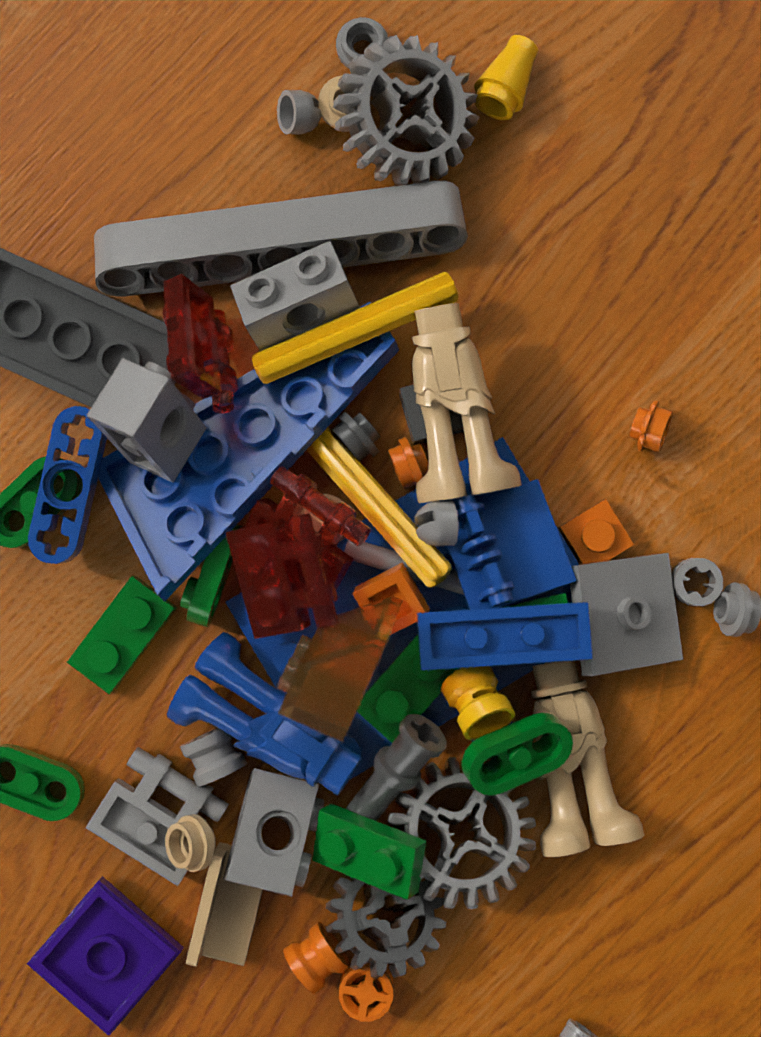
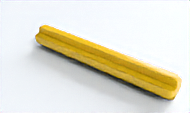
(353, 328)
(379, 508)

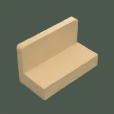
(224, 915)

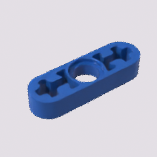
(46, 495)

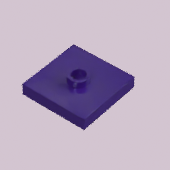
(105, 955)

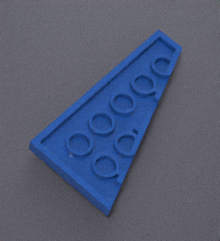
(233, 461)

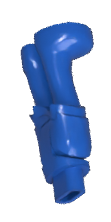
(271, 737)

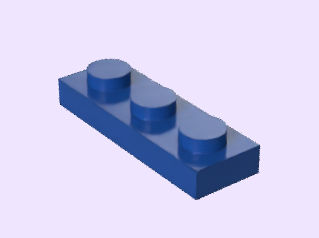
(504, 636)

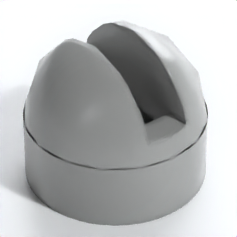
(297, 112)
(437, 523)

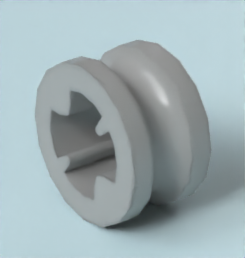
(698, 565)

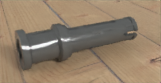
(399, 765)

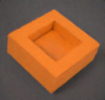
(596, 534)
(395, 583)

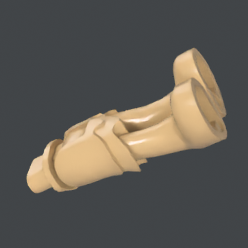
(452, 378)
(562, 695)

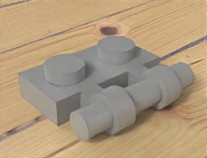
(139, 823)

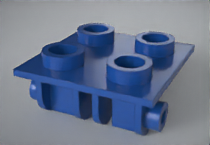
(508, 547)

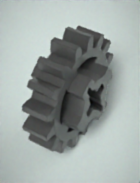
(389, 937)

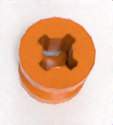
(315, 958)
(365, 1000)

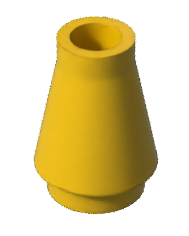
(506, 80)

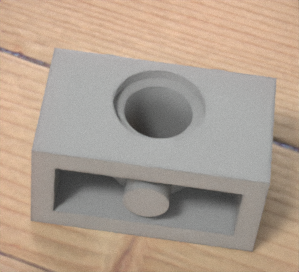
(294, 296)
(148, 418)
(250, 859)

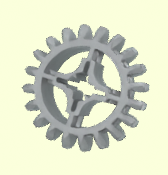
(440, 137)
(486, 844)

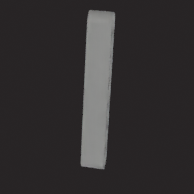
(248, 239)

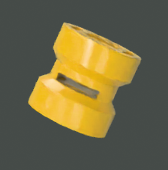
(477, 701)

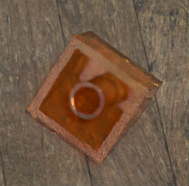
(335, 666)

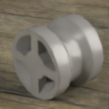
(212, 756)

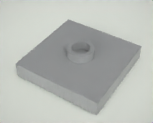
(629, 613)

